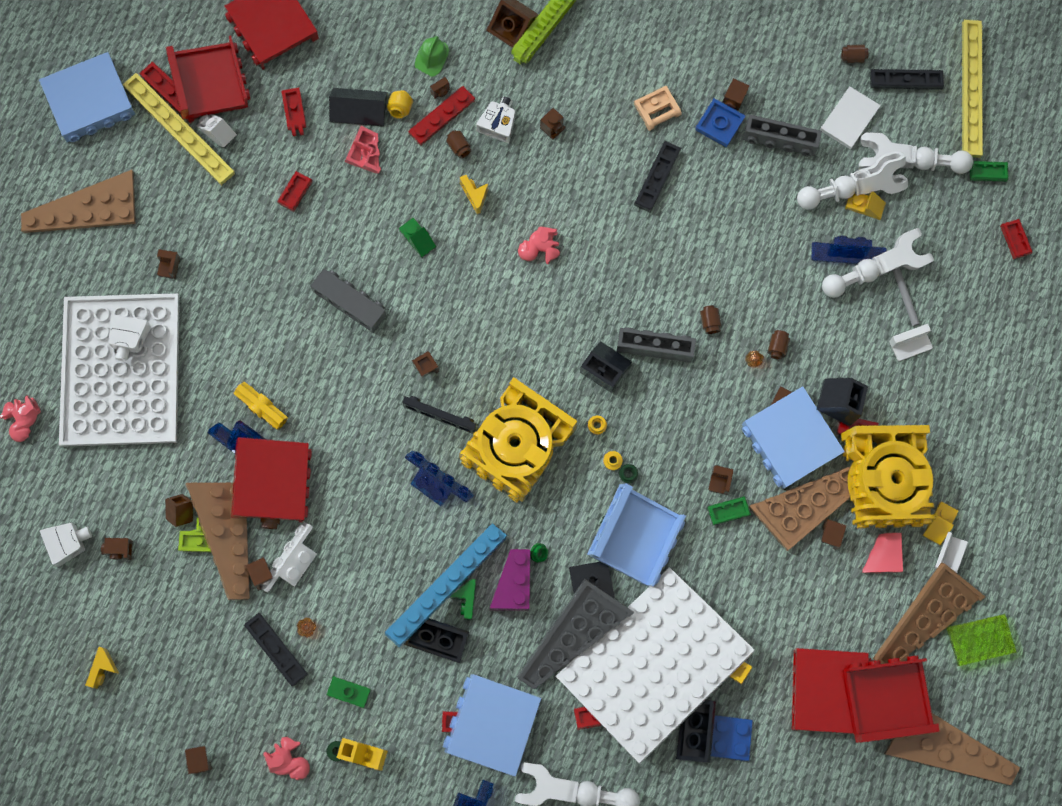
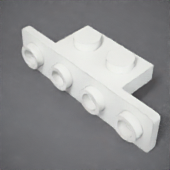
(293, 560)

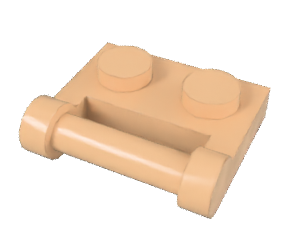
(655, 102)

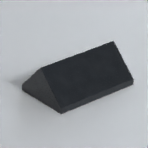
(357, 106)
(440, 640)
(697, 734)

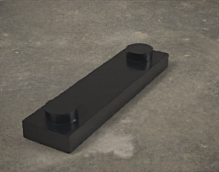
(906, 79)
(657, 176)
(414, 404)
(276, 649)

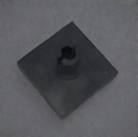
(596, 573)

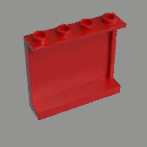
(270, 26)
(208, 79)
(270, 479)
(820, 690)
(889, 699)

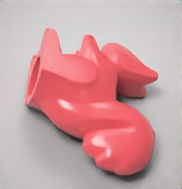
(541, 241)
(25, 417)
(282, 762)

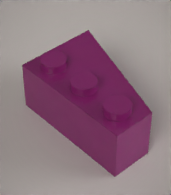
(514, 583)

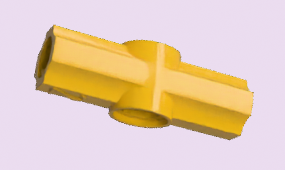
(260, 405)

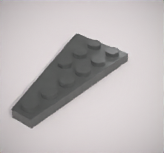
(577, 628)

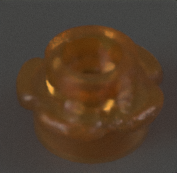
(754, 358)
(306, 632)

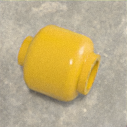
(400, 104)

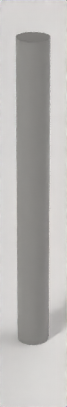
(906, 297)

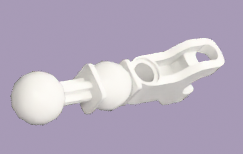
(921, 158)
(863, 181)
(870, 269)
(583, 793)

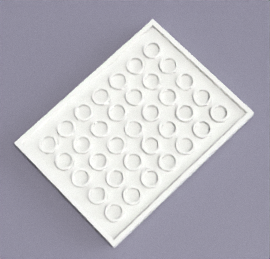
(116, 399)
(655, 665)

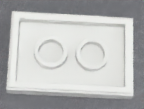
(850, 117)

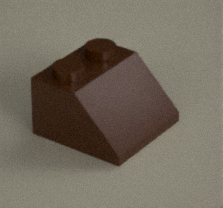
(511, 21)

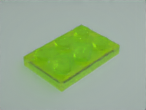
(981, 640)

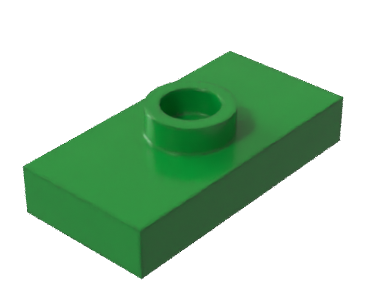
(989, 171)
(728, 511)
(348, 692)

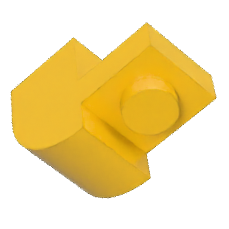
(362, 754)

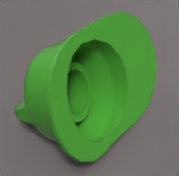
(432, 56)

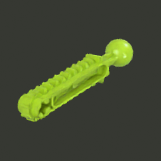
(540, 30)

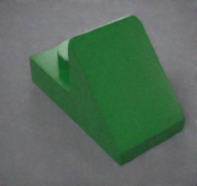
(417, 237)
(467, 593)

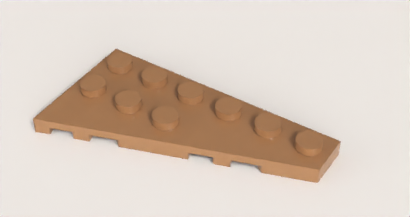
(95, 206)
(803, 508)
(223, 535)
(930, 613)
(954, 752)

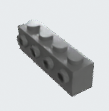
(782, 135)
(348, 300)
(656, 344)

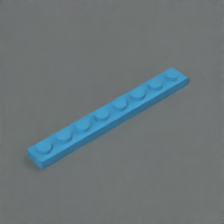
(445, 585)

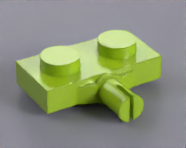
(193, 540)

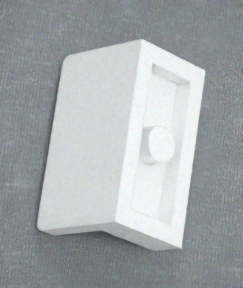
(911, 342)
(952, 552)

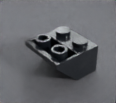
(605, 366)
(842, 399)

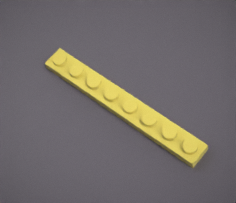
(972, 88)
(179, 129)

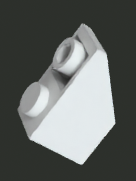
(216, 129)

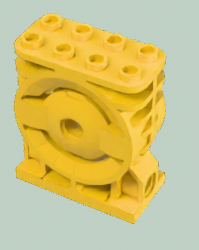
(908, 467)
(520, 479)

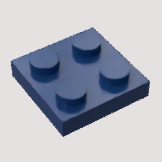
(720, 122)
(731, 738)

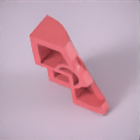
(365, 145)
(885, 555)

